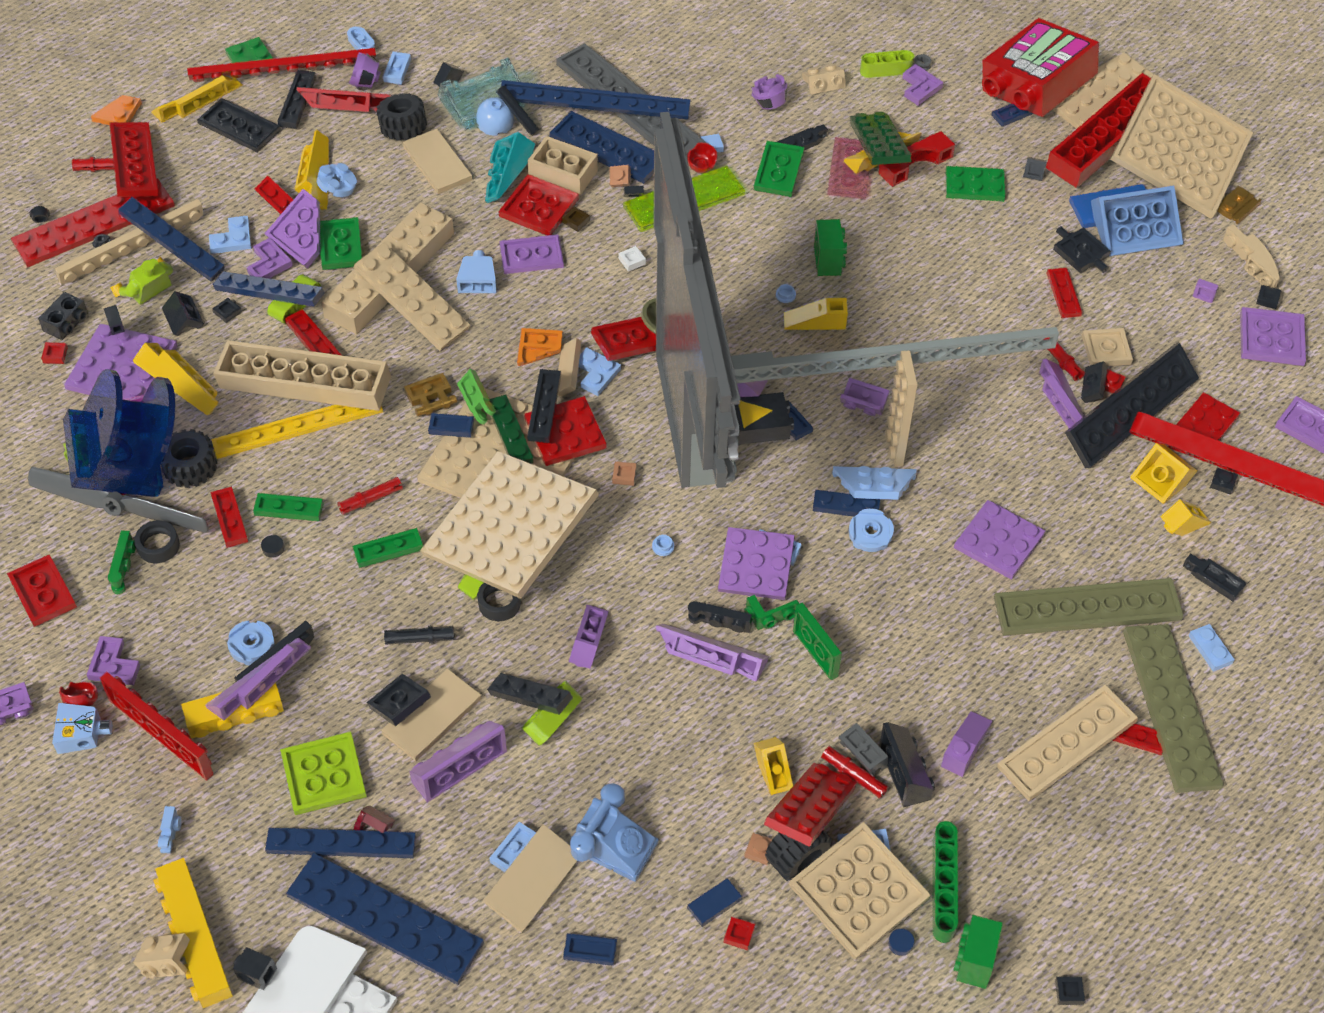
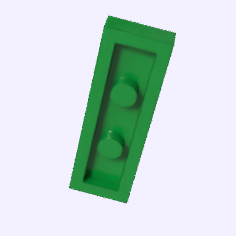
(288, 507)
(387, 547)

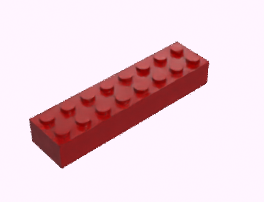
(1097, 137)

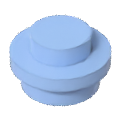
(785, 293)
(663, 545)

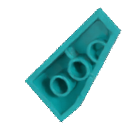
(508, 160)

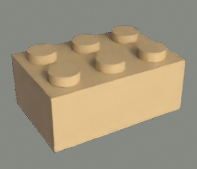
(563, 164)

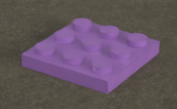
(1272, 336)
(999, 539)
(756, 563)

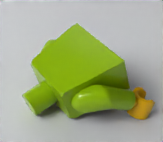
(146, 281)

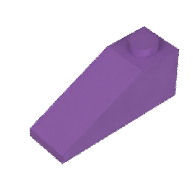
(588, 636)
(965, 743)

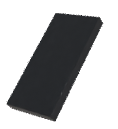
(239, 124)

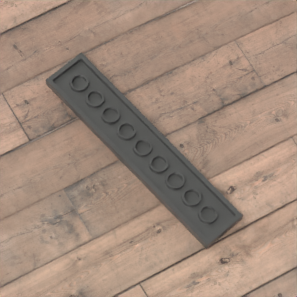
(596, 73)

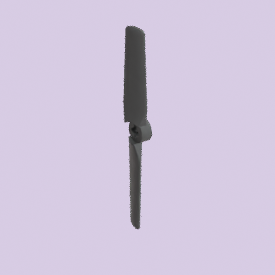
(112, 502)

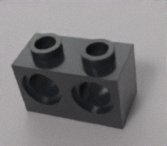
(63, 315)

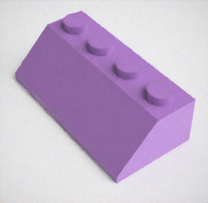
(459, 760)

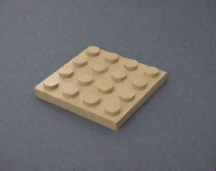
(859, 890)

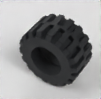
(401, 116)
(192, 470)
(792, 857)

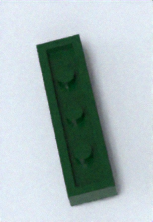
(510, 430)

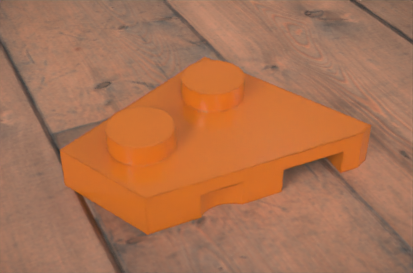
(118, 111)
(538, 344)

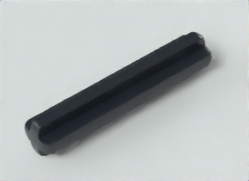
(517, 110)

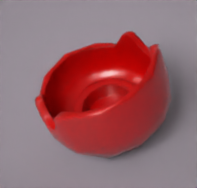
(702, 158)
(79, 693)

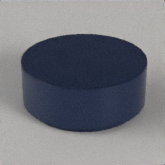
(901, 942)

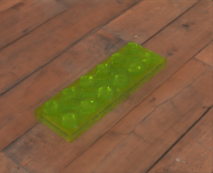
(710, 190)

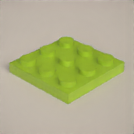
(323, 773)

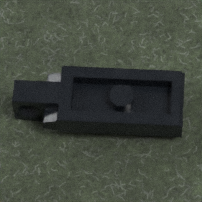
(806, 138)
(1215, 576)

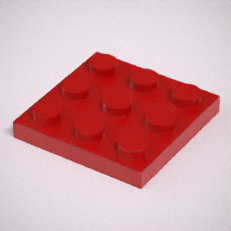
(538, 205)
(572, 433)

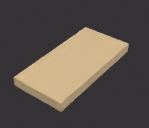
(437, 161)
(427, 724)
(531, 878)

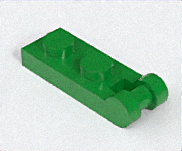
(121, 562)

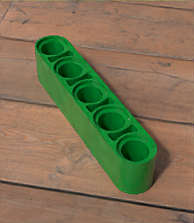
(945, 892)

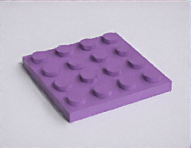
(117, 354)

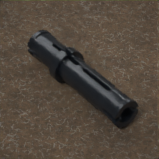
(419, 635)

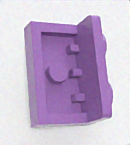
(864, 396)
(15, 702)

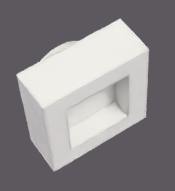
(632, 258)

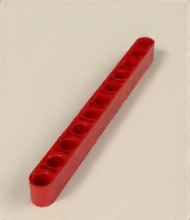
(1229, 457)

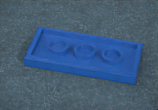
(1082, 203)

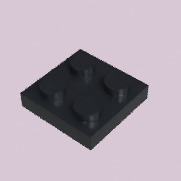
(399, 699)

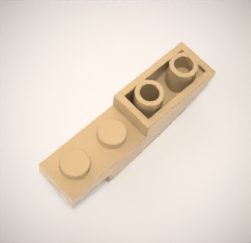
(1257, 257)

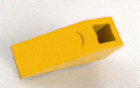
(818, 315)

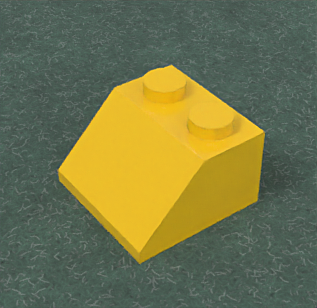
(1163, 473)

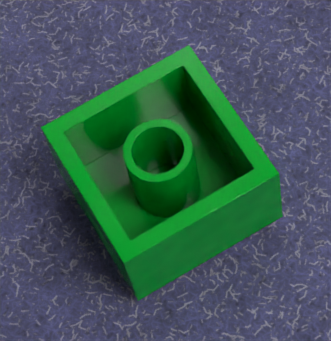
(829, 247)
(977, 951)

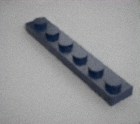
(171, 239)
(269, 288)
(340, 843)

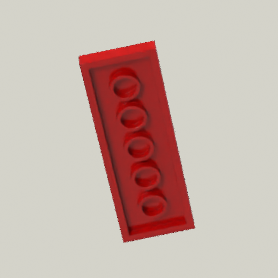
(133, 159)
(159, 727)
(811, 804)

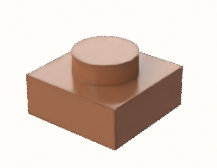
(620, 176)
(624, 473)
(757, 848)

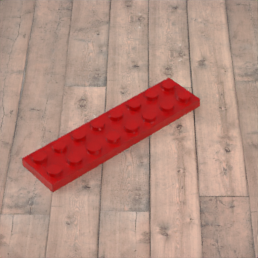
(82, 226)

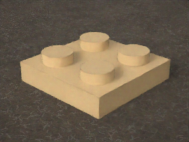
(1107, 346)

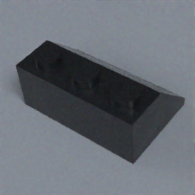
(906, 765)

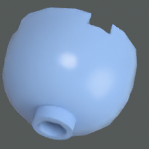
(494, 116)

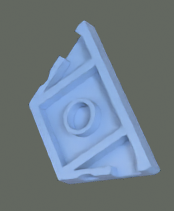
(875, 482)

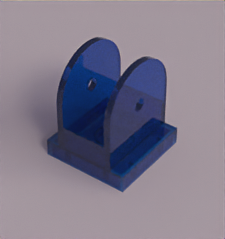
(120, 441)

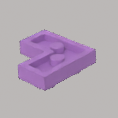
(923, 84)
(272, 260)
(107, 660)

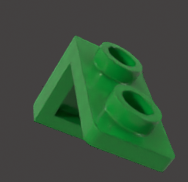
(769, 618)

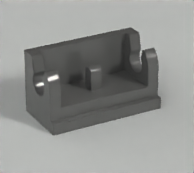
(864, 749)

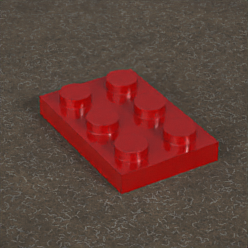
(624, 338)
(1209, 417)
(41, 590)

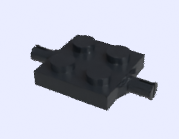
(1081, 250)

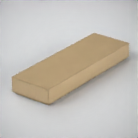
(569, 366)

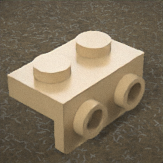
(824, 79)
(162, 955)

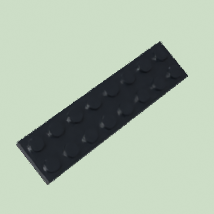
(1145, 393)

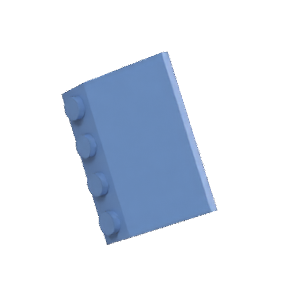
(1138, 220)

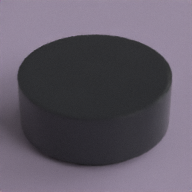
(272, 546)

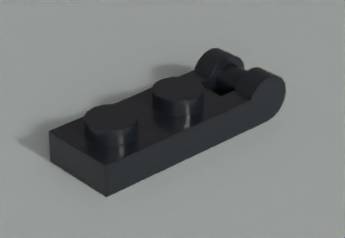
(719, 617)

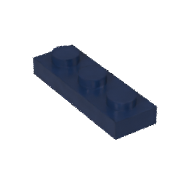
(841, 503)

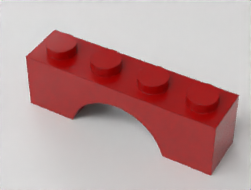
(934, 148)

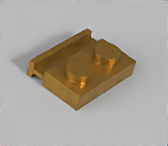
(1238, 204)

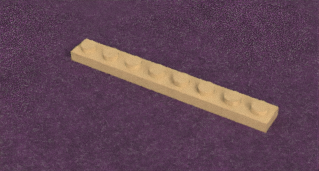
(124, 244)

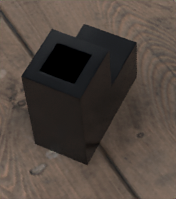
(448, 72)
(114, 320)

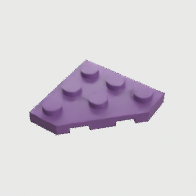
(299, 229)

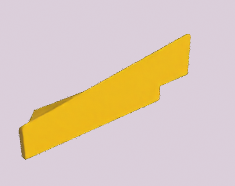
(196, 99)
(311, 160)
(183, 376)

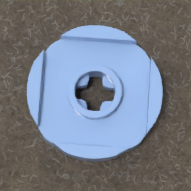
(328, 178)
(866, 541)
(238, 641)

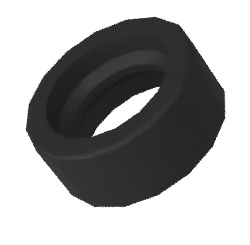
(158, 555)
(496, 613)

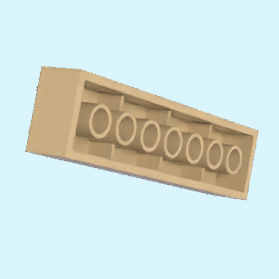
(414, 241)
(302, 375)

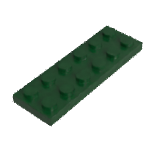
(879, 138)

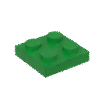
(248, 51)

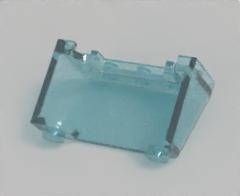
(465, 97)

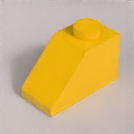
(1184, 518)
(773, 765)

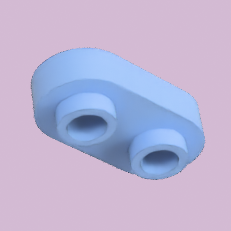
(360, 38)

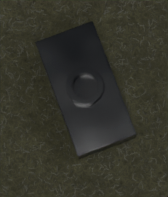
(1094, 382)

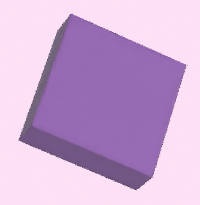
(1205, 290)

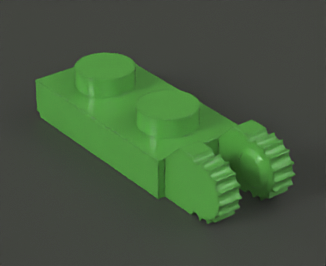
(475, 396)

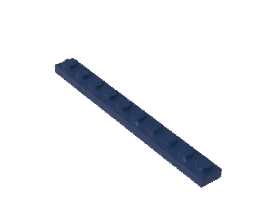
(597, 99)

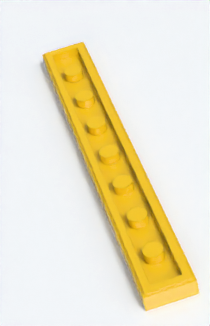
(288, 428)

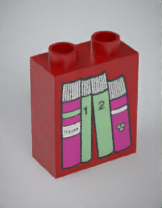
(1040, 66)

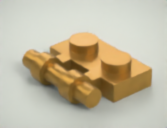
(429, 389)

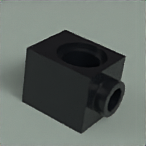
(254, 968)

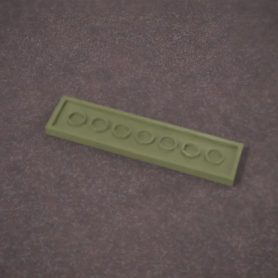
(1087, 606)
(1172, 709)

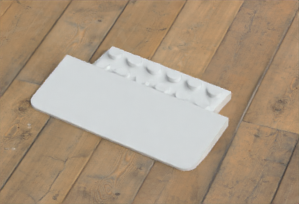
(320, 978)

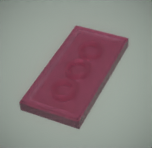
(842, 179)

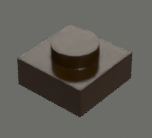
(576, 219)

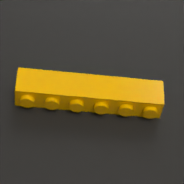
(188, 918)

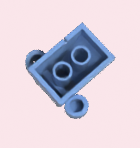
(612, 837)

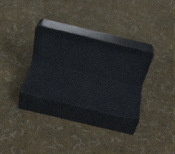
(181, 312)

